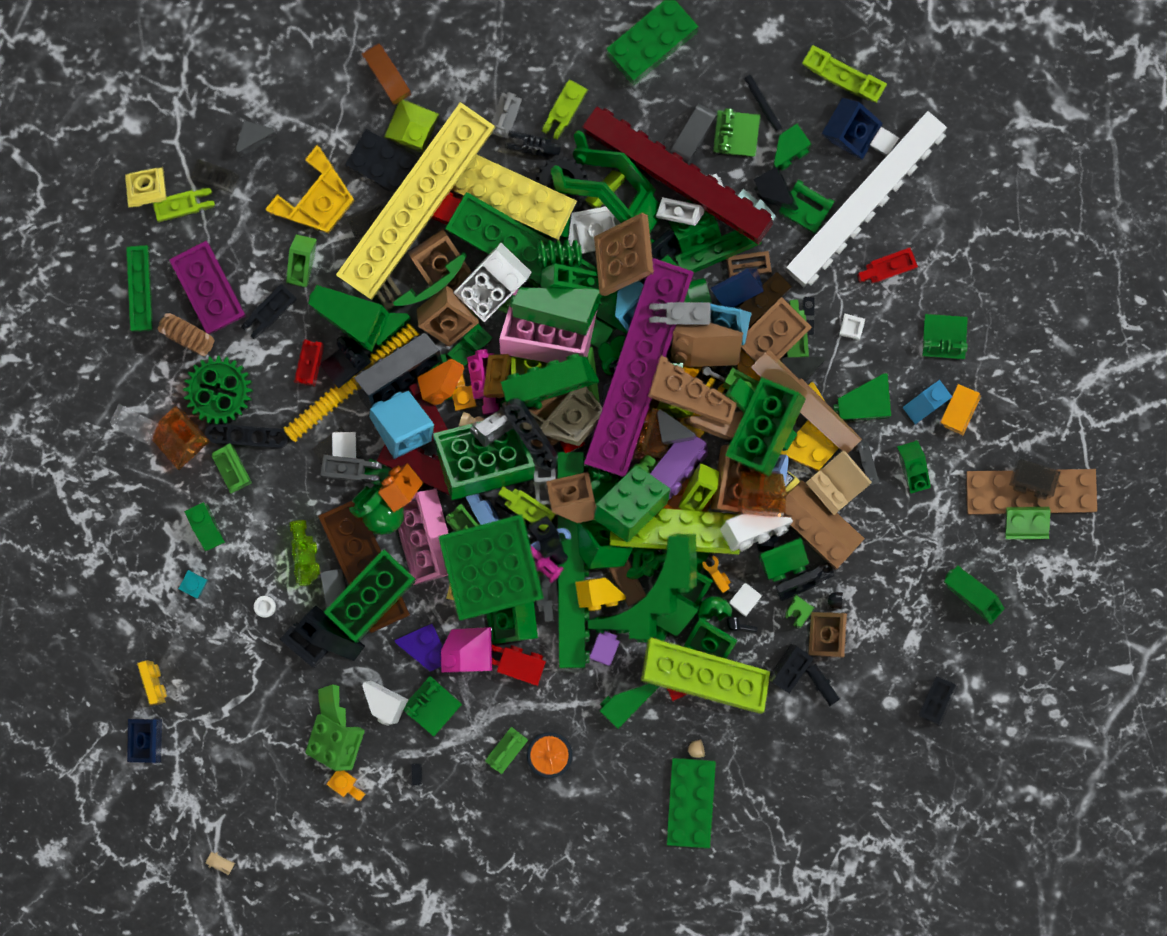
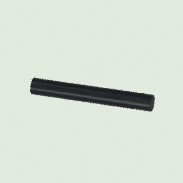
(763, 103)

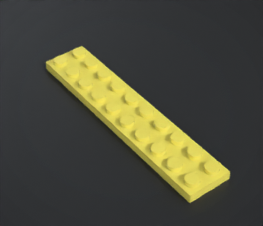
(415, 201)

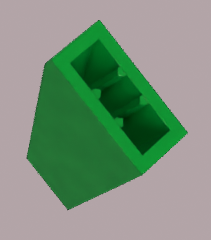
(866, 402)
(974, 594)

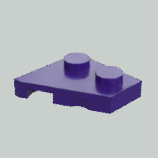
(423, 646)

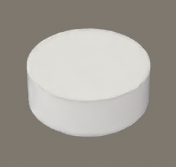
(264, 606)

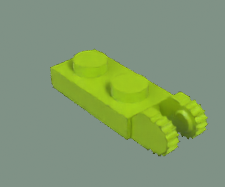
(565, 107)
(182, 204)

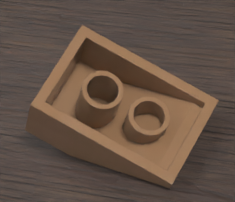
(433, 256)
(706, 345)

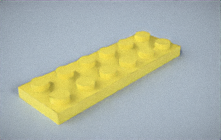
(516, 196)

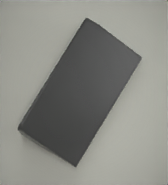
(333, 585)

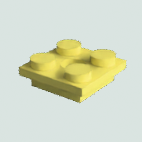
(152, 193)

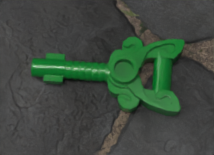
(651, 558)

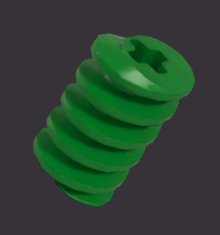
(559, 253)

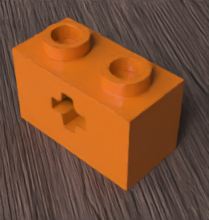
(400, 486)

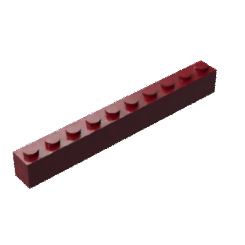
(678, 175)

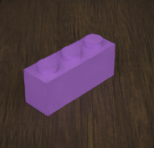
(680, 463)

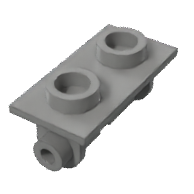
(505, 114)

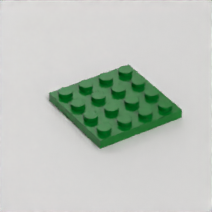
(491, 567)

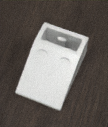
(492, 282)

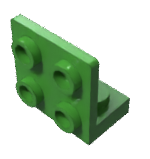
(334, 744)

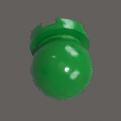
(375, 511)

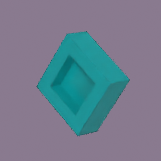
(193, 584)

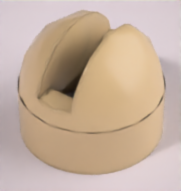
(696, 749)

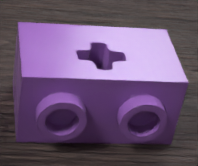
(605, 648)

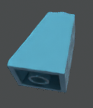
(401, 423)

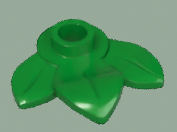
(611, 352)

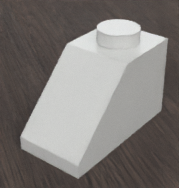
(384, 703)

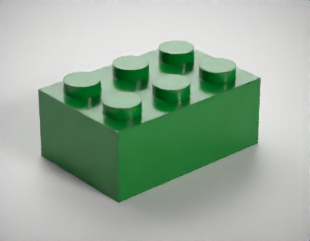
(631, 503)

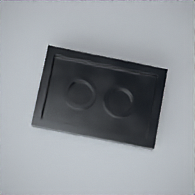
(381, 161)

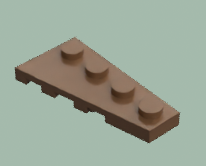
(689, 393)

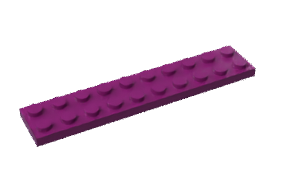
(629, 389)

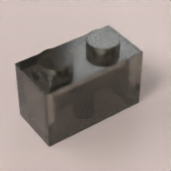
(1034, 478)

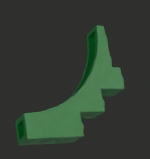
(678, 572)

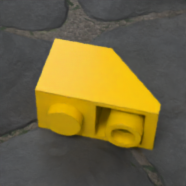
(596, 592)

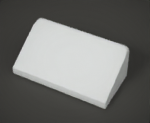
(679, 211)

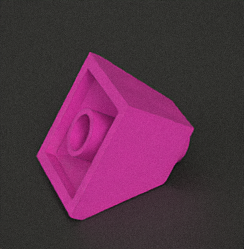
(467, 650)

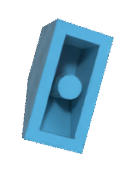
(927, 402)

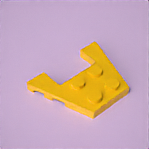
(323, 202)
(811, 445)

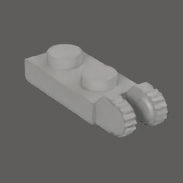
(682, 313)

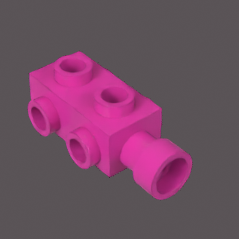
(477, 368)

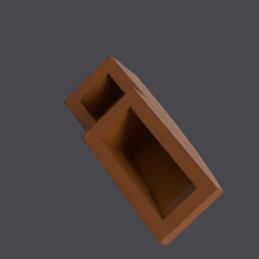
(386, 74)

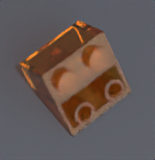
(179, 437)
(761, 494)

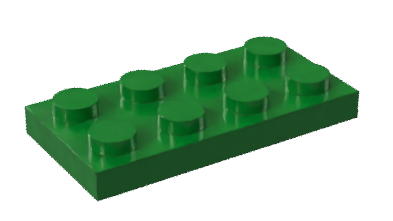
(691, 803)

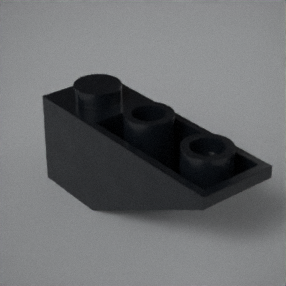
(324, 633)

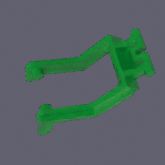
(643, 201)

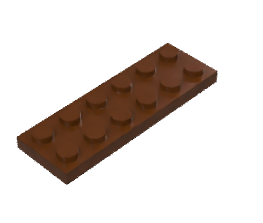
(355, 550)

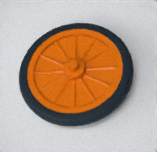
(549, 755)

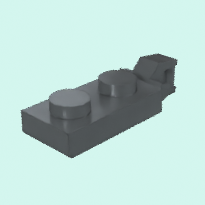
(550, 600)

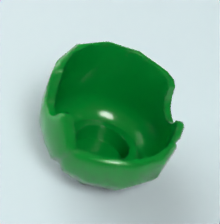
(714, 606)

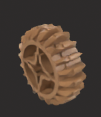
(185, 334)

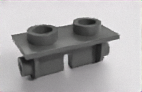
(863, 458)

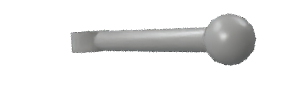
(707, 371)

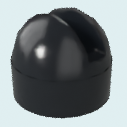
(835, 600)

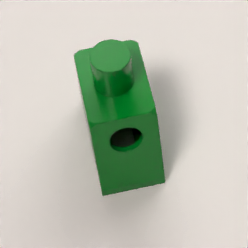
(678, 620)

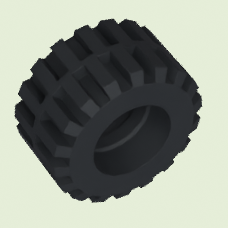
(569, 168)

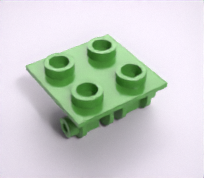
(736, 133)

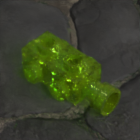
(305, 556)

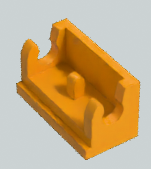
(960, 409)

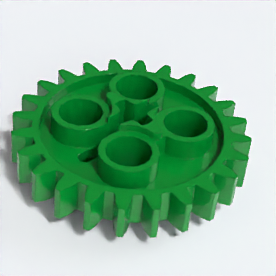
(224, 372)

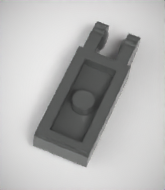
(348, 468)

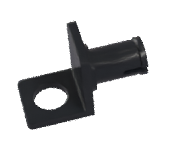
(549, 541)

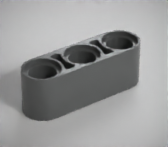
(694, 133)

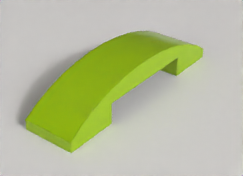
(843, 75)

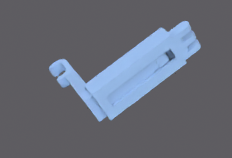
(486, 513)

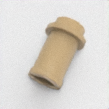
(220, 863)

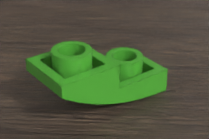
(329, 704)

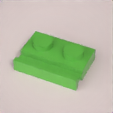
(1027, 522)

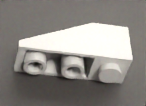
(751, 528)

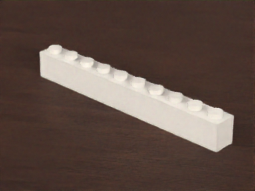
(865, 200)

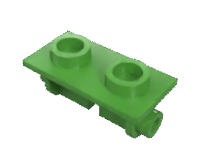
(506, 750)

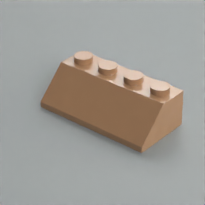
(819, 528)

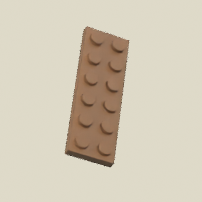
(990, 493)

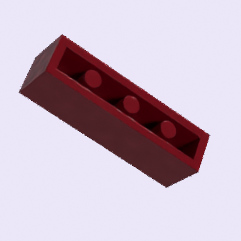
(425, 467)

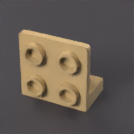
(838, 482)

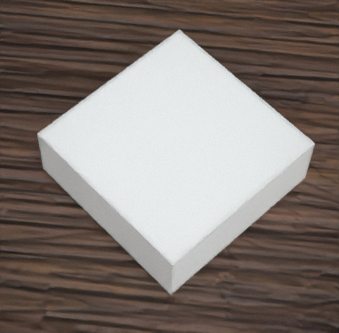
(884, 141)
(852, 327)

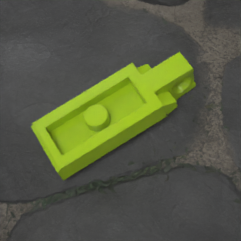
(524, 504)

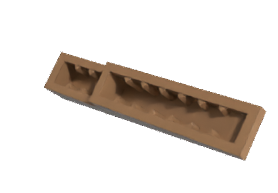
(814, 407)

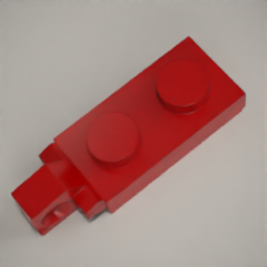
(889, 266)

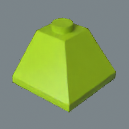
(411, 126)

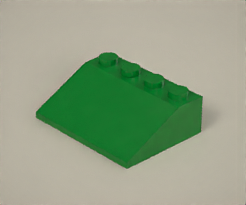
(475, 468)

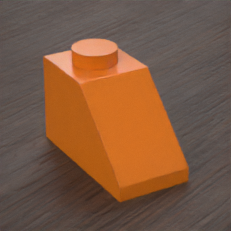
(440, 381)

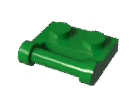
(806, 215)

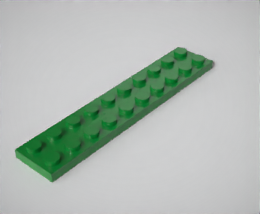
(488, 227)

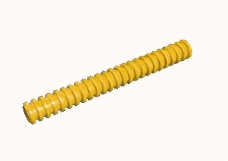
(337, 395)

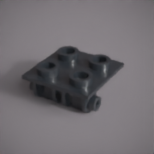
(345, 361)

